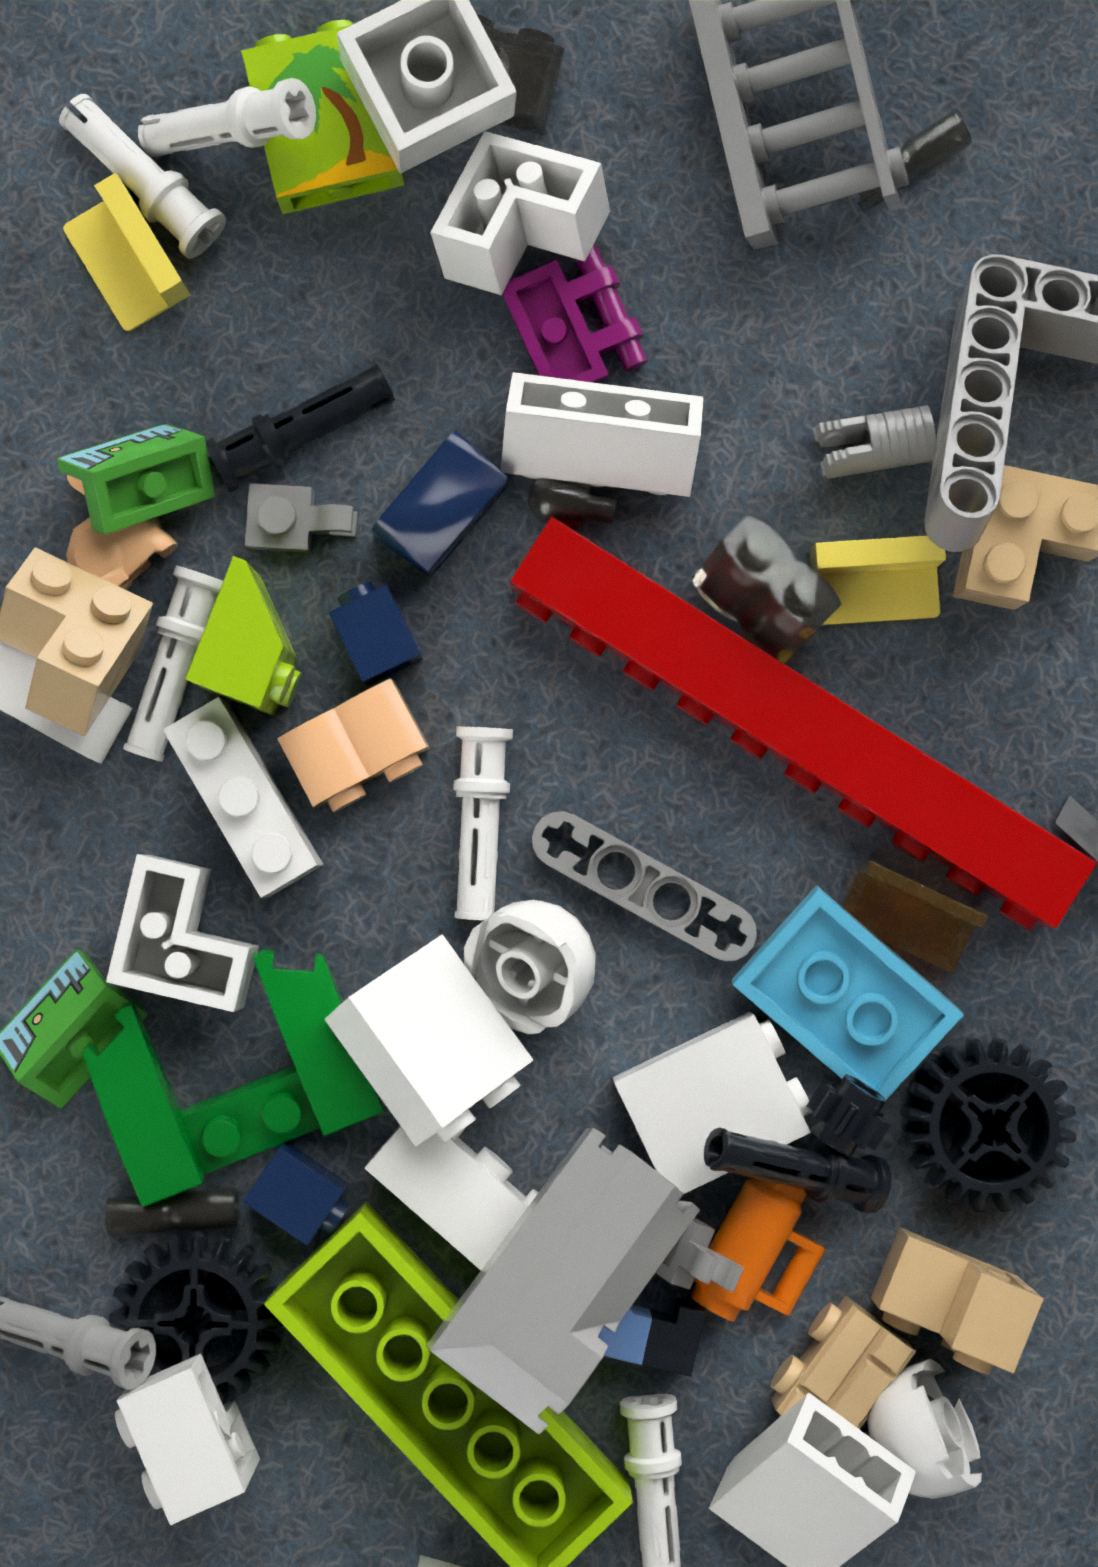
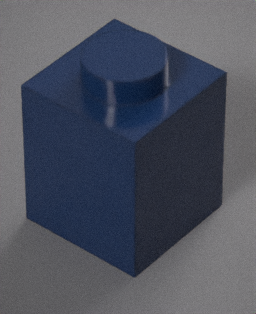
(374, 632)
(299, 1194)

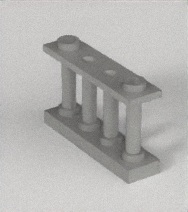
(750, 145)

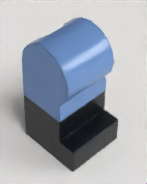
(658, 1337)

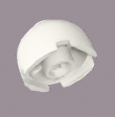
(532, 963)
(926, 1433)

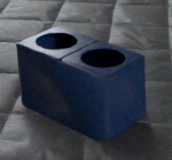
(440, 504)

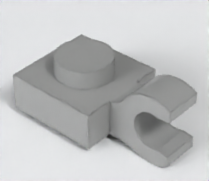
(286, 518)
(693, 1259)

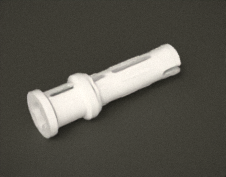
(245, 118)
(161, 194)
(166, 683)
(481, 789)
(653, 1466)

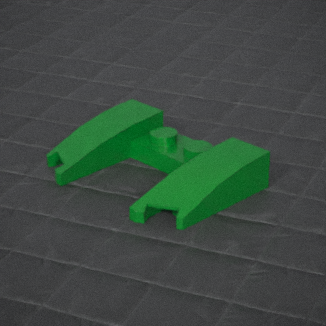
(174, 1147)

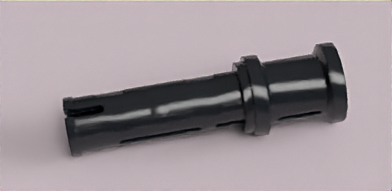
(272, 438)
(820, 1172)

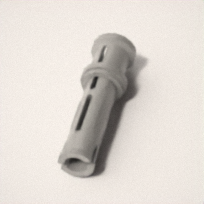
(83, 1343)

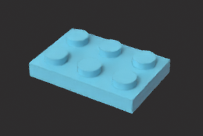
(846, 995)

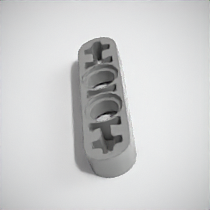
(647, 878)

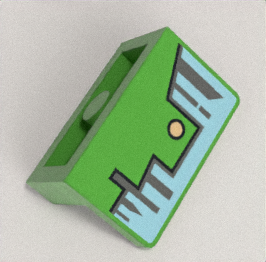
(141, 476)
(50, 1031)

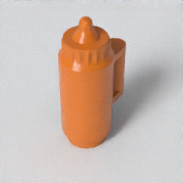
(753, 1237)

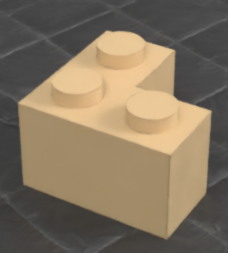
(1031, 517)
(79, 633)
(968, 1302)

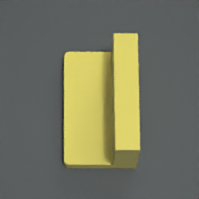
(125, 257)
(881, 578)

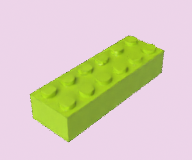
(366, 1318)

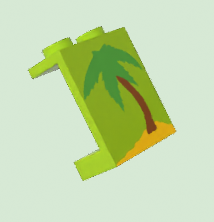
(344, 149)

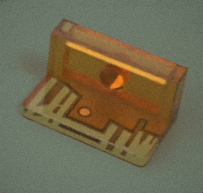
(911, 915)

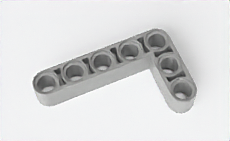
(1001, 309)

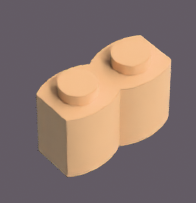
(354, 745)

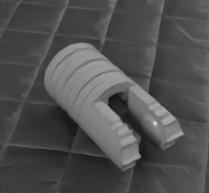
(889, 438)

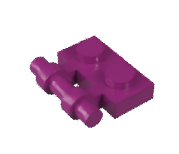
(554, 330)

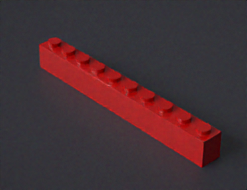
(800, 725)

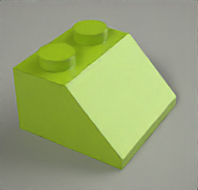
(246, 646)

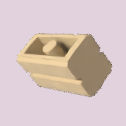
(845, 1363)

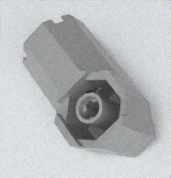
(562, 1276)

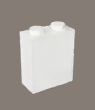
(430, 1042)
(711, 1083)
(813, 1488)

